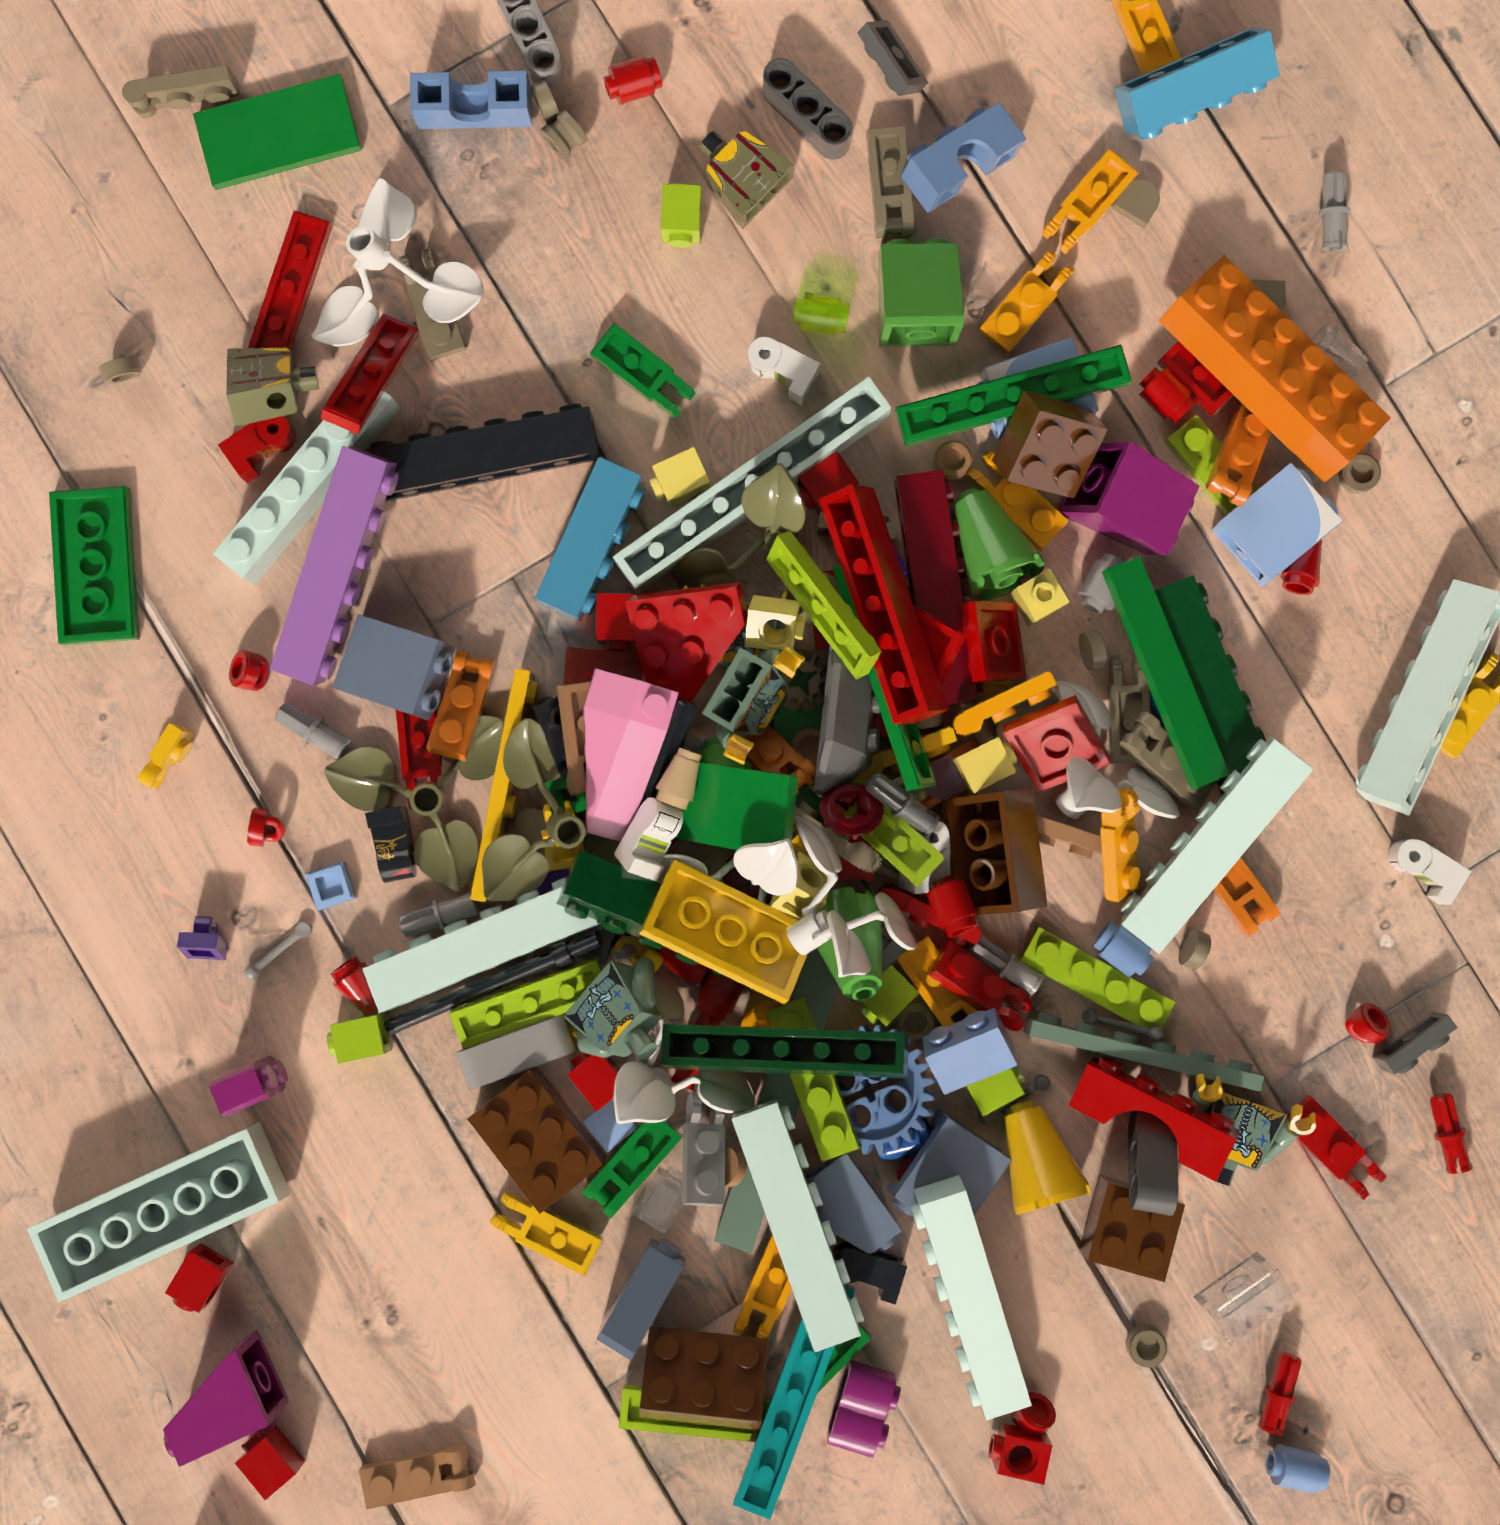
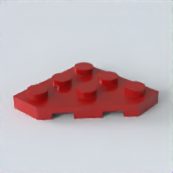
(685, 633)

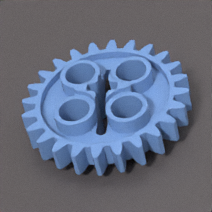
(887, 1122)

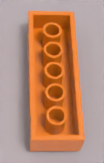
(1274, 369)

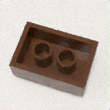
(997, 850)
(537, 1139)
(704, 1378)

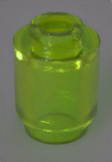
(821, 314)

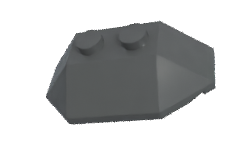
(847, 727)

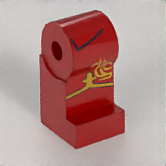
(257, 443)

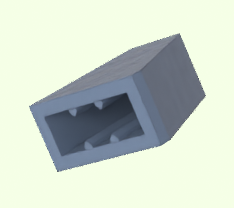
(853, 1205)
(641, 1297)

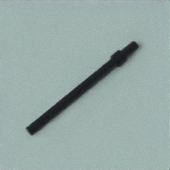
(560, 955)

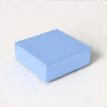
(331, 886)
(606, 1129)

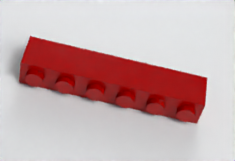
(883, 603)

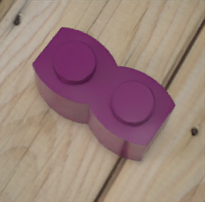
(248, 1085)
(862, 1409)

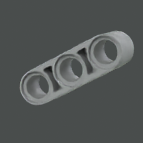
(534, 46)
(515, 1052)

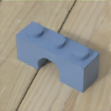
(446, 104)
(986, 139)

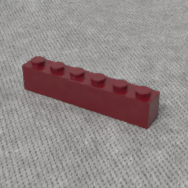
(933, 565)

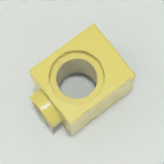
(679, 478)
(1039, 597)
(762, 635)
(986, 765)
(808, 885)

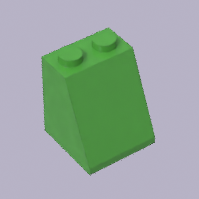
(919, 293)

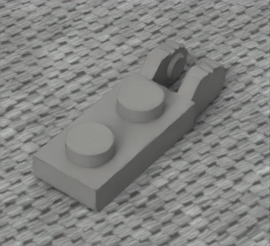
(703, 1156)

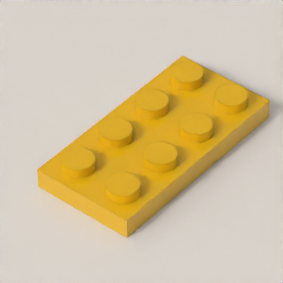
(725, 931)

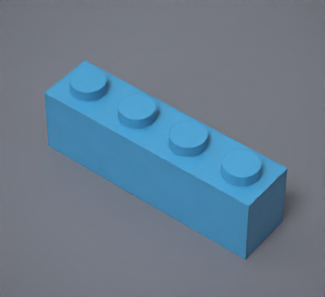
(1197, 82)
(590, 539)

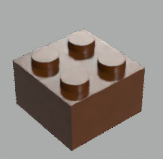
(1049, 444)
(1128, 1237)

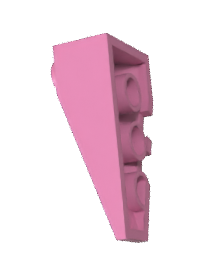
(622, 742)

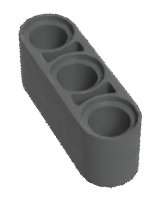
(802, 92)
(1152, 1164)

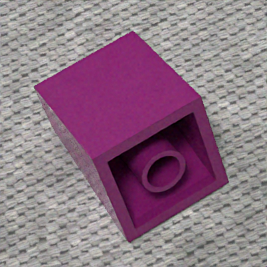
(1132, 499)
(229, 1404)

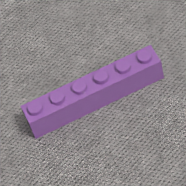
(334, 566)

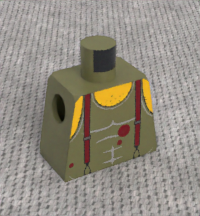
(744, 173)
(265, 383)

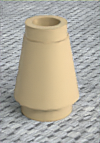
(679, 779)

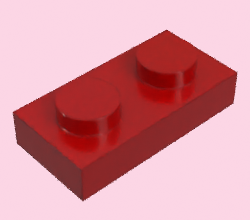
(1205, 386)

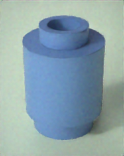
(1123, 949)
(1297, 1469)

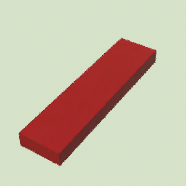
(291, 282)
(369, 374)

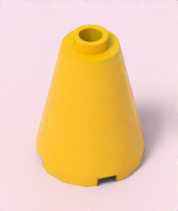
(1041, 1162)

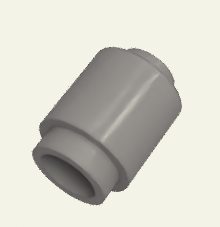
(1094, 588)

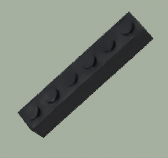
(491, 451)

